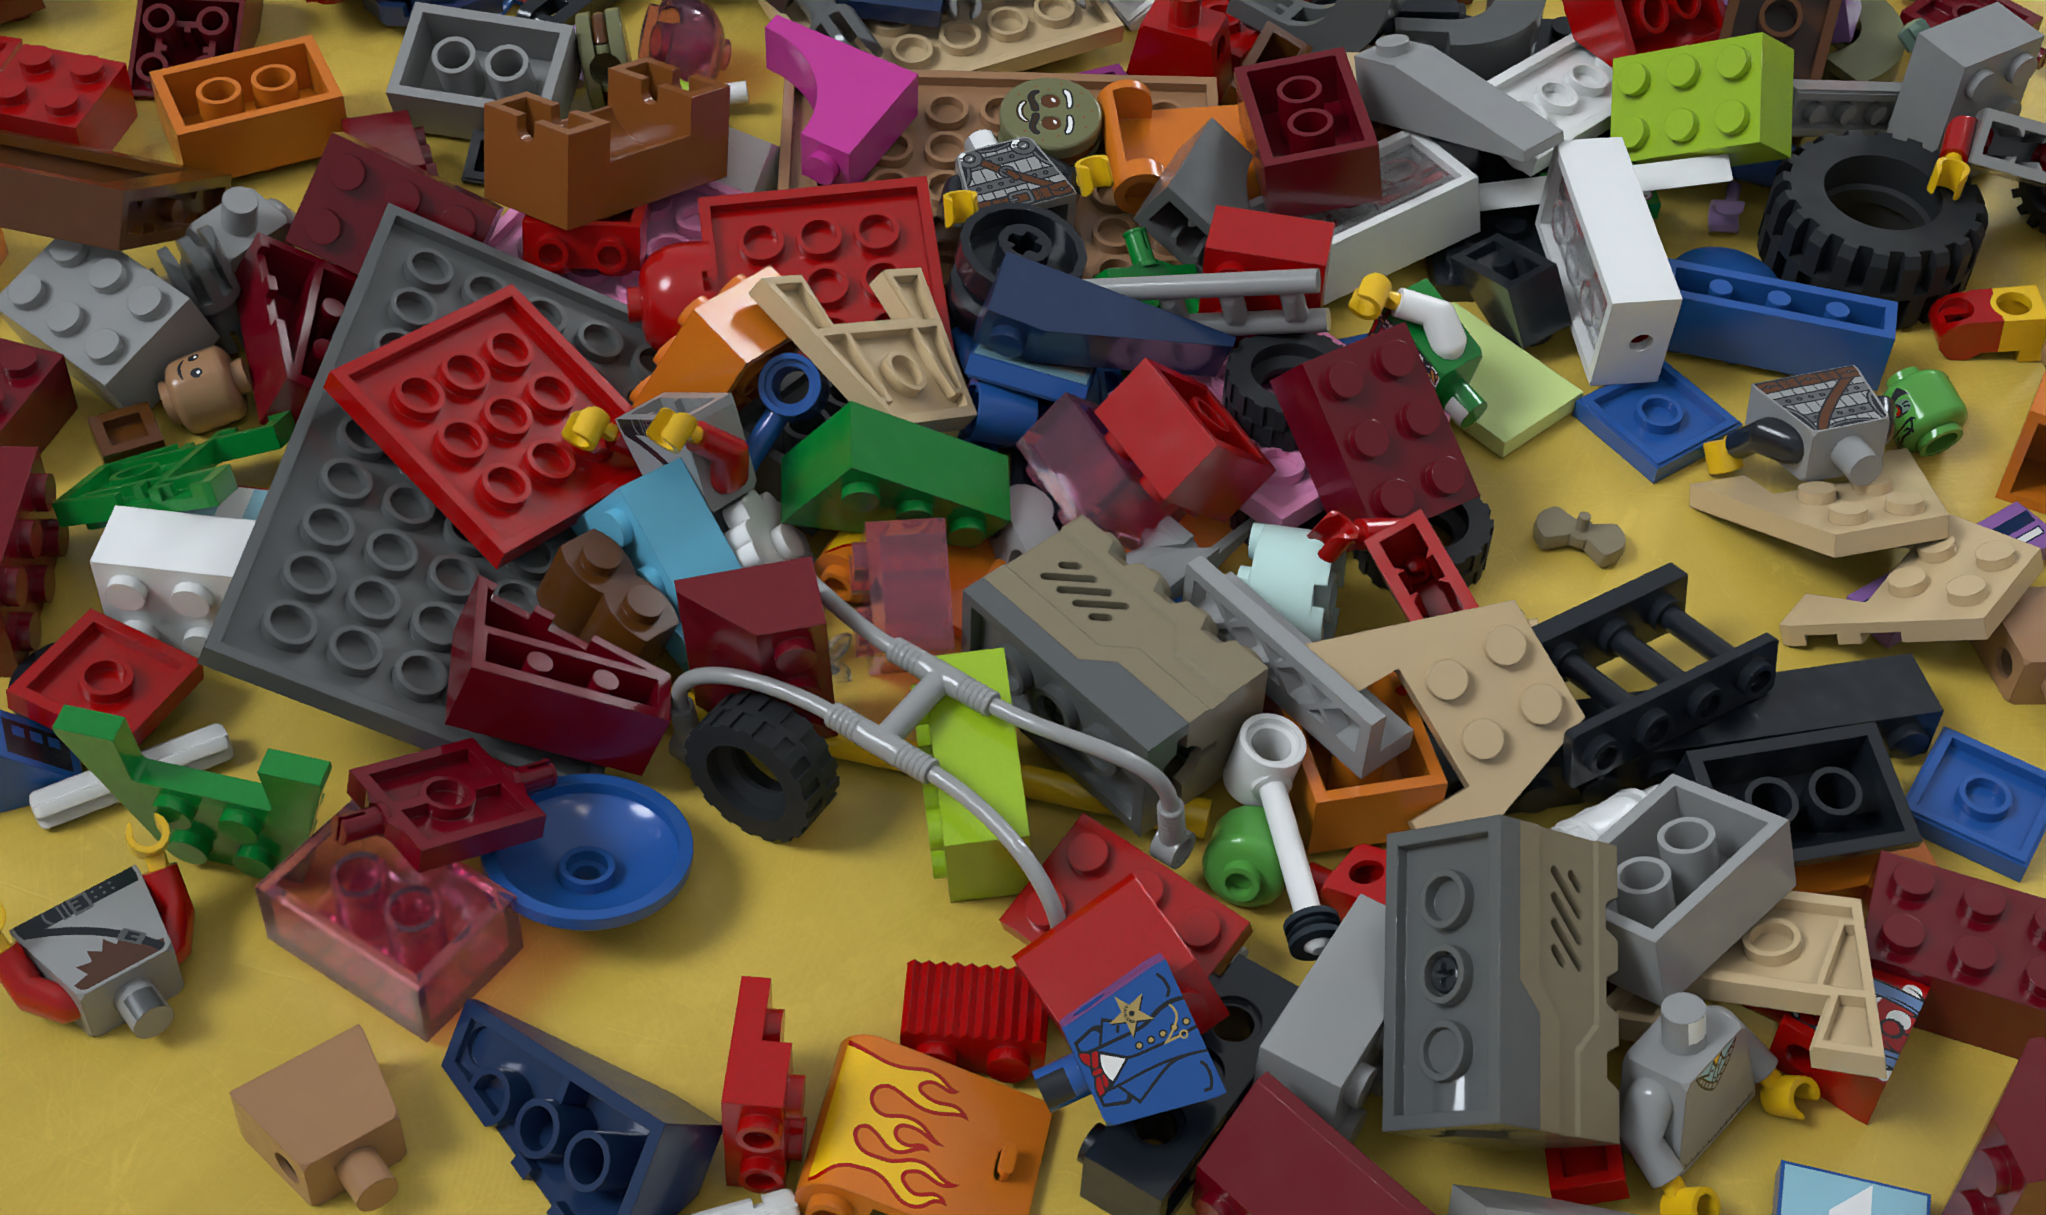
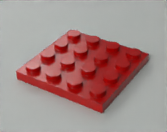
(831, 237)
(480, 418)

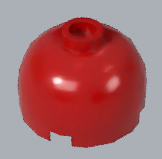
(666, 286)

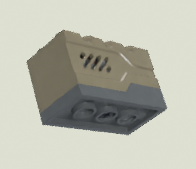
(1117, 661)
(1499, 986)

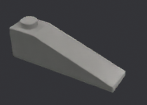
(1438, 97)

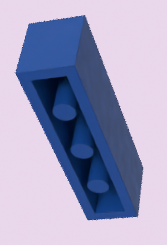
(1780, 323)

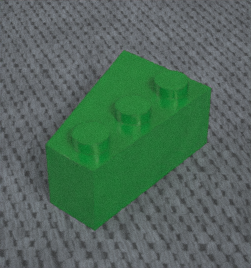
(890, 469)

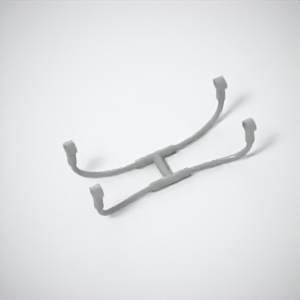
(886, 741)

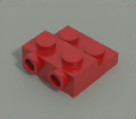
(609, 245)
(761, 1095)

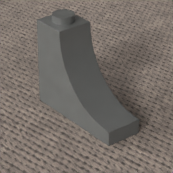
(1202, 174)

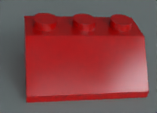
(1642, 26)

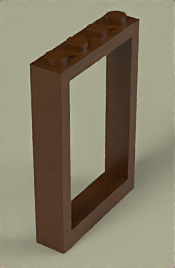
(100, 193)

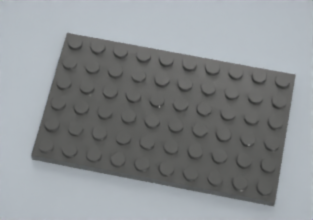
(349, 563)

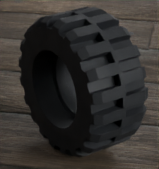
(1861, 222)

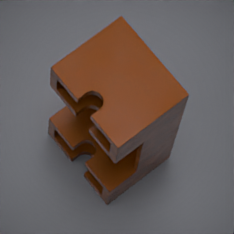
(610, 159)

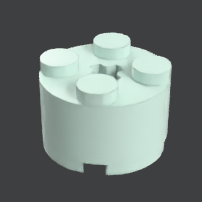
(1295, 578)

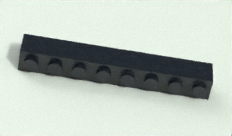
(1801, 701)

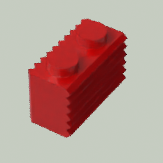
(975, 1018)

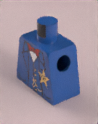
(1132, 1050)

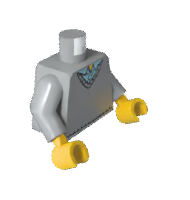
(1687, 1086)

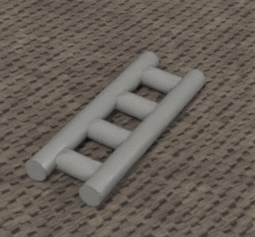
(1231, 289)

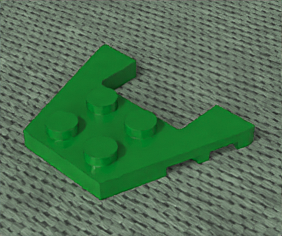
(170, 475)
(206, 811)

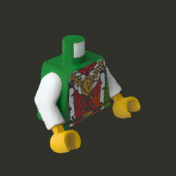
(1439, 335)

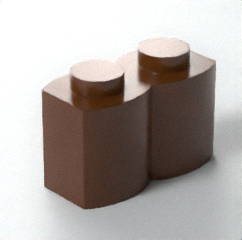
(598, 593)

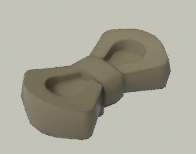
(1600, 541)

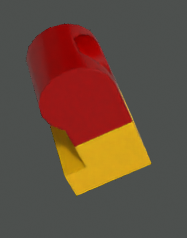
(1990, 322)

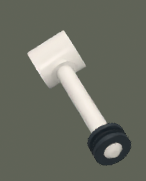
(1262, 775)

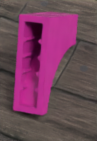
(855, 98)

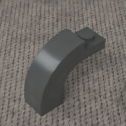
(1323, 27)
(1485, 42)

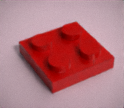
(109, 671)

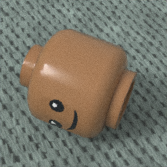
(206, 390)

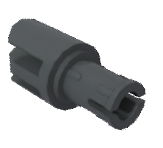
(839, 22)
(210, 290)

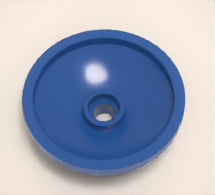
(604, 855)

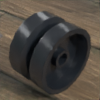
(987, 238)

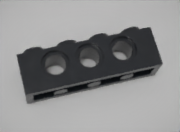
(1150, 1179)

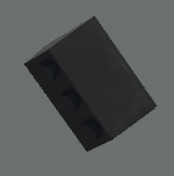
(1826, 782)

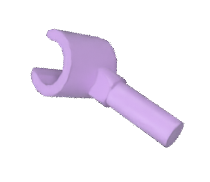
(1724, 214)

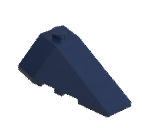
(1072, 322)
(578, 1123)

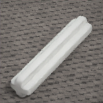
(87, 794)

